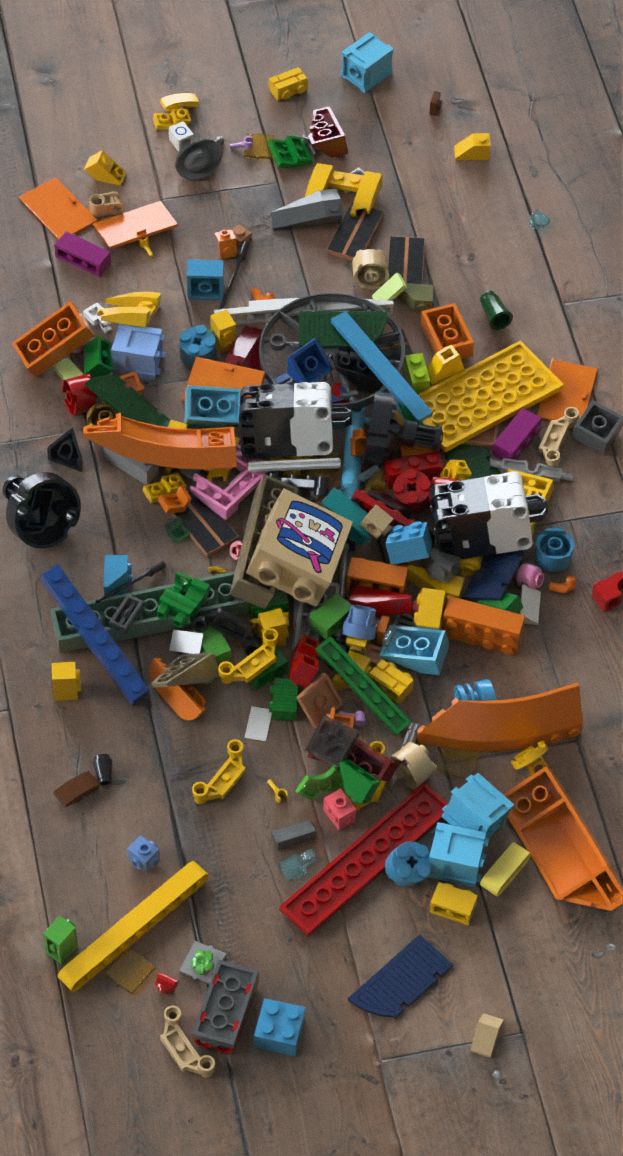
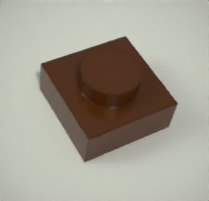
(436, 103)

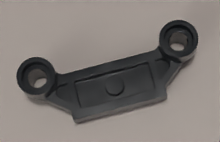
(318, 483)
(229, 624)

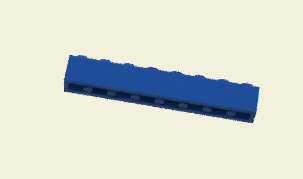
(94, 634)

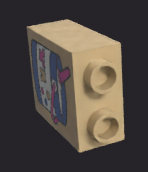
(299, 548)

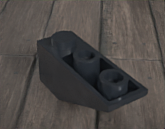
(357, 373)

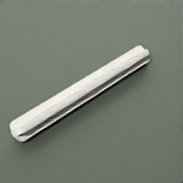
(285, 465)

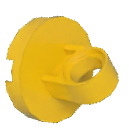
(531, 757)

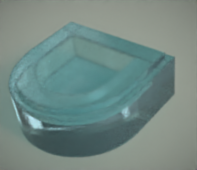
(538, 220)

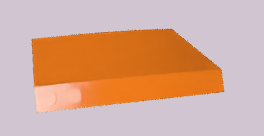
(166, 445)
(562, 843)

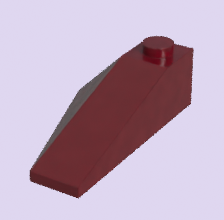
(327, 134)
(246, 349)

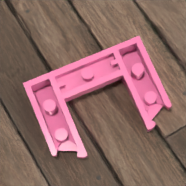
(226, 501)

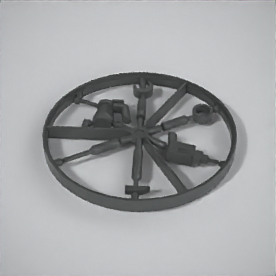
(330, 351)

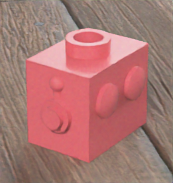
(339, 809)

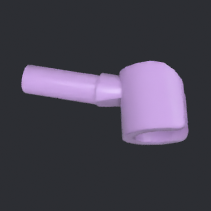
(247, 144)
(359, 717)

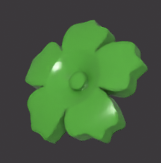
(202, 962)

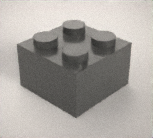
(598, 427)

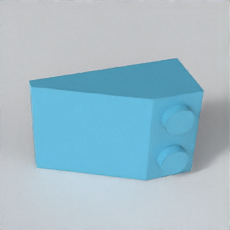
(211, 407)
(418, 649)

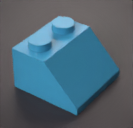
(117, 573)

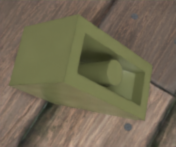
(417, 297)

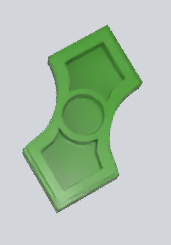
(314, 786)

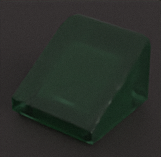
(177, 529)

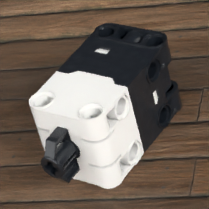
(289, 420)
(484, 515)

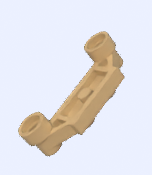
(556, 434)
(181, 1048)

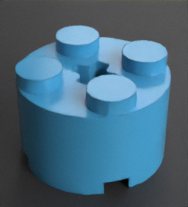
(195, 343)
(554, 550)
(417, 868)

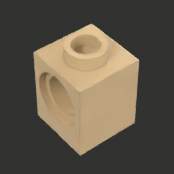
(377, 522)

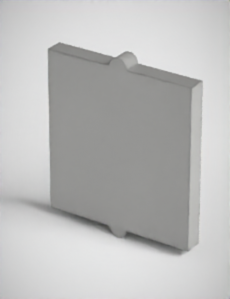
(187, 970)

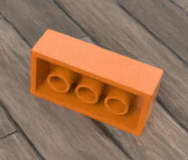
(53, 339)
(483, 625)

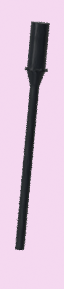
(240, 257)
(149, 572)

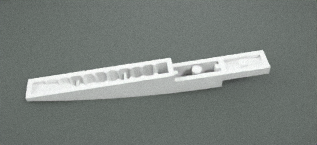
(262, 310)

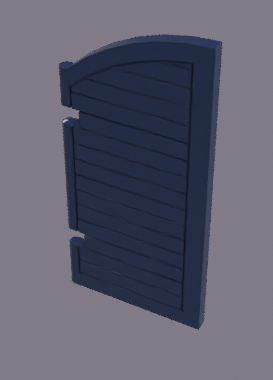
(493, 574)
(401, 979)

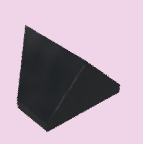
(66, 451)

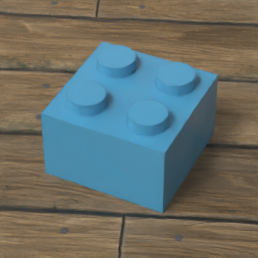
(205, 279)
(409, 542)
(279, 1027)

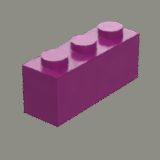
(82, 254)
(517, 435)

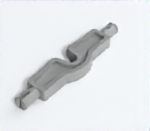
(541, 469)

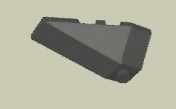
(314, 209)

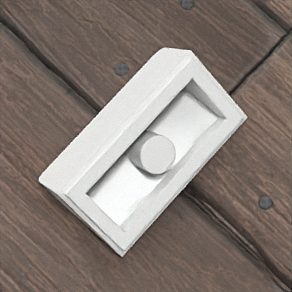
(531, 603)

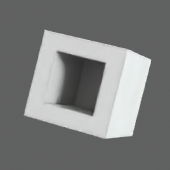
(180, 136)

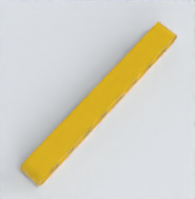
(133, 926)

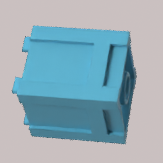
(367, 62)
(477, 806)
(457, 854)

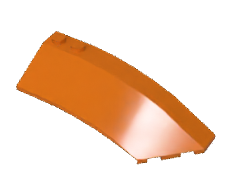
(506, 723)

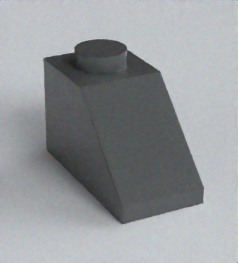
(441, 565)

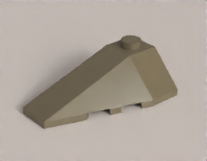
(189, 670)

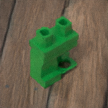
(181, 606)

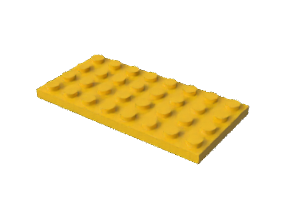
(488, 394)

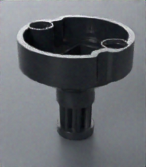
(391, 430)
(41, 508)

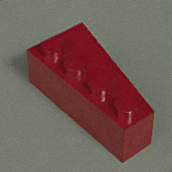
(371, 761)

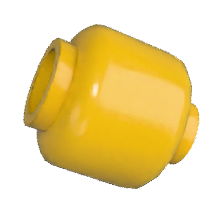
(468, 566)

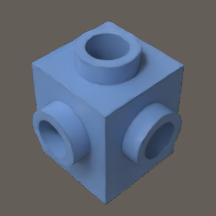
(143, 854)

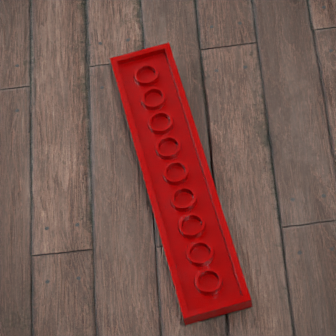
(363, 860)

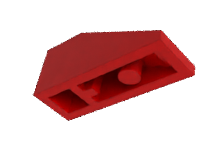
(384, 602)

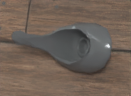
(199, 159)

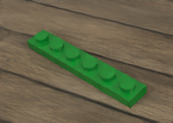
(363, 686)

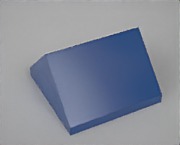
(308, 363)

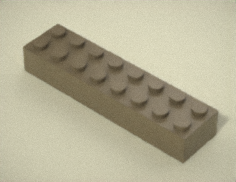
(244, 585)

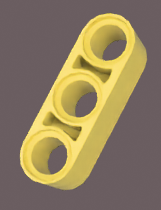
(505, 869)

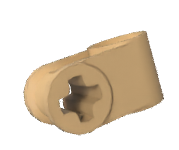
(103, 204)

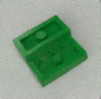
(290, 152)

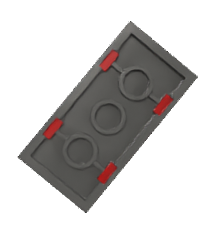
(225, 1007)

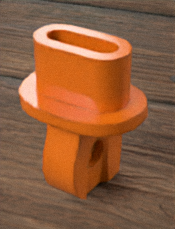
(357, 442)

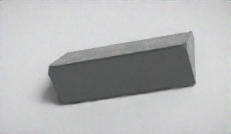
(294, 835)

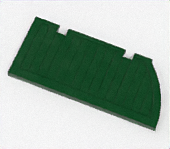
(318, 325)
(126, 400)
(475, 459)

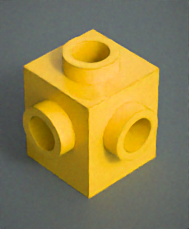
(457, 470)

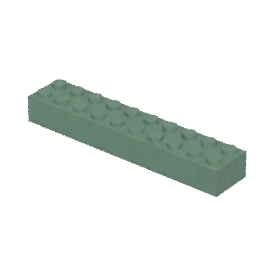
(147, 620)

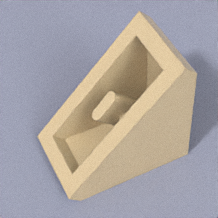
(486, 1035)

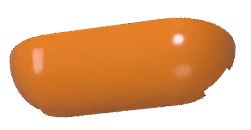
(183, 698)

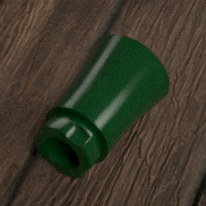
(497, 314)

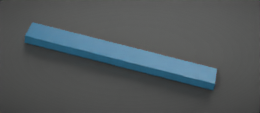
(381, 367)

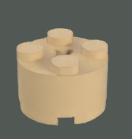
(370, 269)
(413, 764)

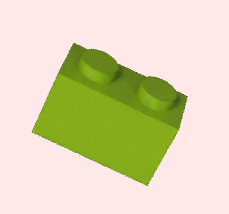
(416, 372)

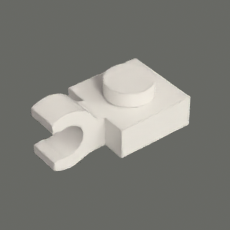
(91, 315)

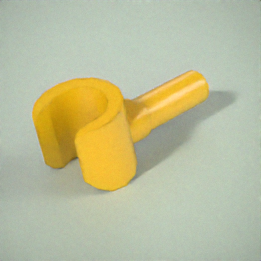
(144, 243)
(277, 791)

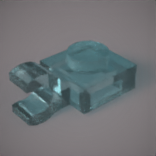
(295, 867)

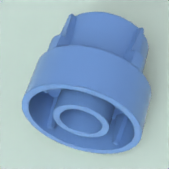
(360, 623)

